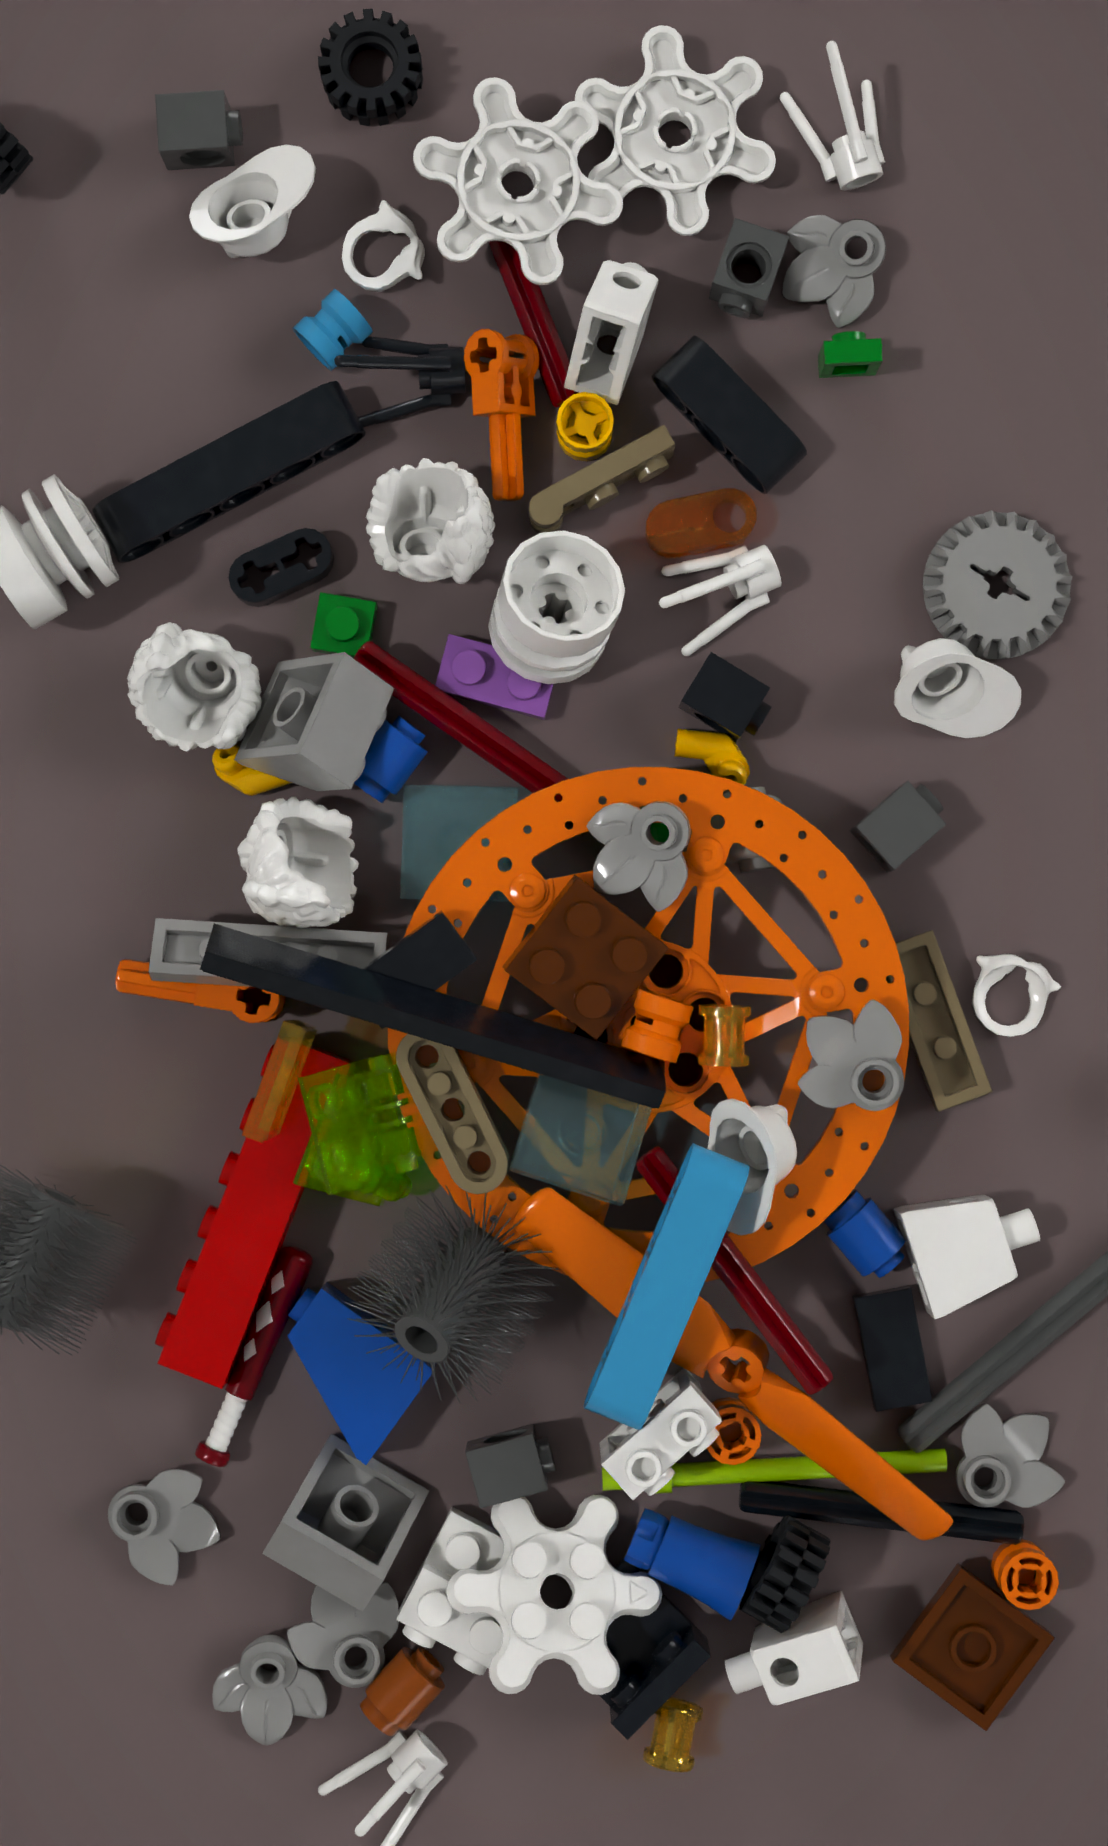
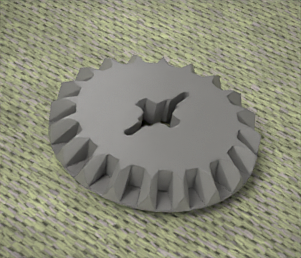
(959, 597)

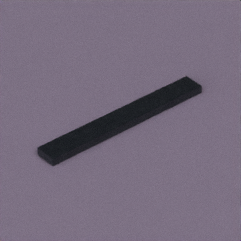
(434, 1016)

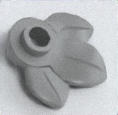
(828, 272)
(634, 857)
(847, 1053)
(1012, 1453)
(171, 1527)
(339, 1627)
(269, 1696)

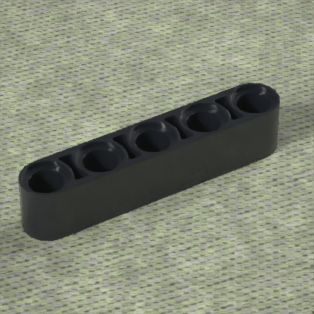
(228, 472)

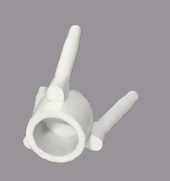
(855, 156)
(746, 574)
(414, 1765)

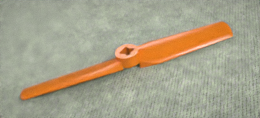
(606, 1270)

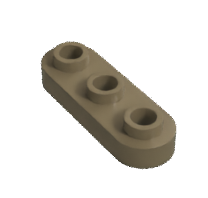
(453, 1137)

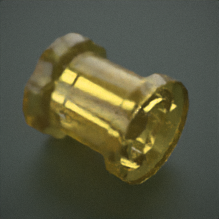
(724, 1035)
(673, 1736)

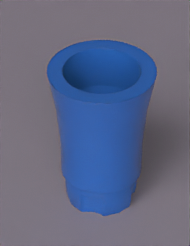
(694, 1560)

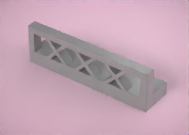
(181, 945)

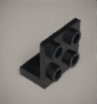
(653, 1658)

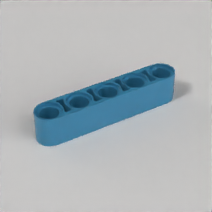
(666, 1286)

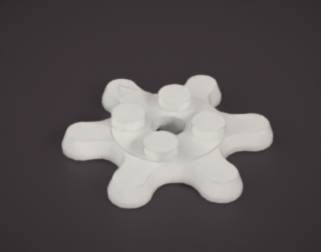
(701, 102)
(510, 144)
(531, 1627)

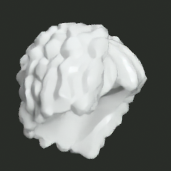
(430, 522)
(193, 688)
(299, 864)

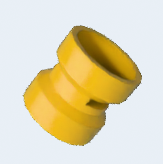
(582, 416)

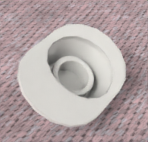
(254, 203)
(955, 690)
(758, 1139)

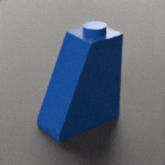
(352, 1383)

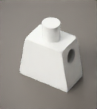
(614, 307)
(962, 1248)
(809, 1658)

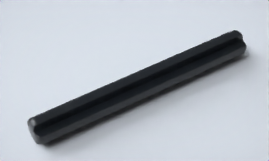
(851, 1509)

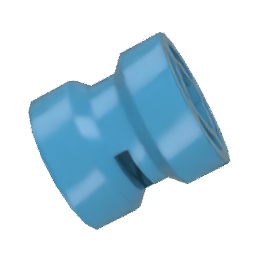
(332, 328)

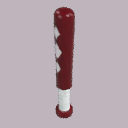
(262, 1337)

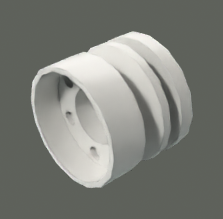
(50, 550)
(556, 607)

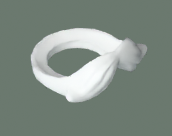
(404, 265)
(1039, 988)

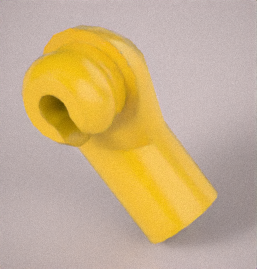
(716, 750)
(240, 777)

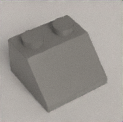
(316, 722)
(346, 1523)

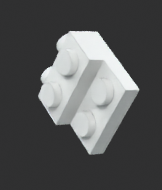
(677, 1423)
(425, 1609)

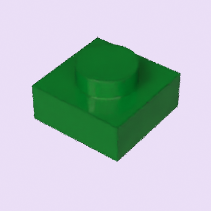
(850, 355)
(342, 624)

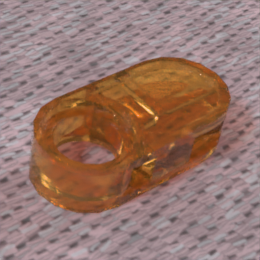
(687, 524)

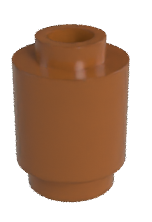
(403, 1690)

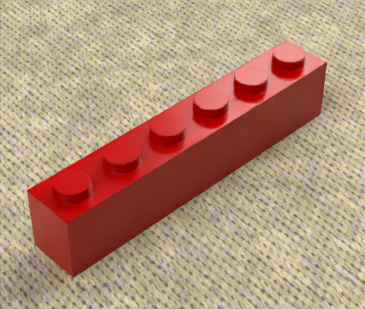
(240, 1244)

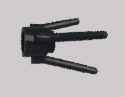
(437, 366)

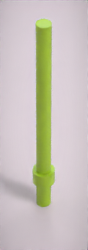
(782, 1469)

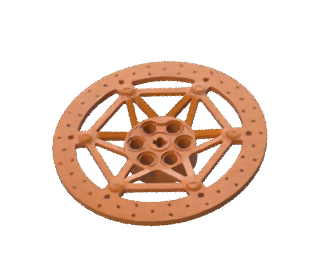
(705, 858)

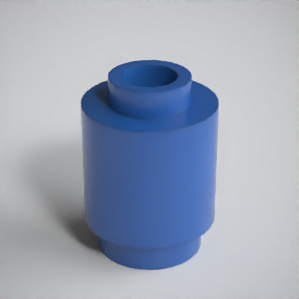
(391, 758)
(865, 1235)

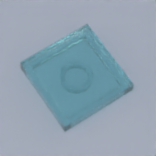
(439, 823)
(580, 1139)

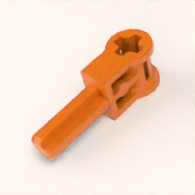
(505, 395)
(134, 979)

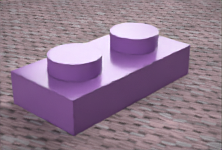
(479, 675)

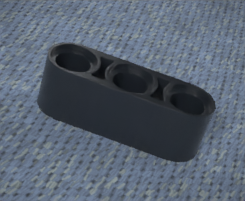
(729, 414)

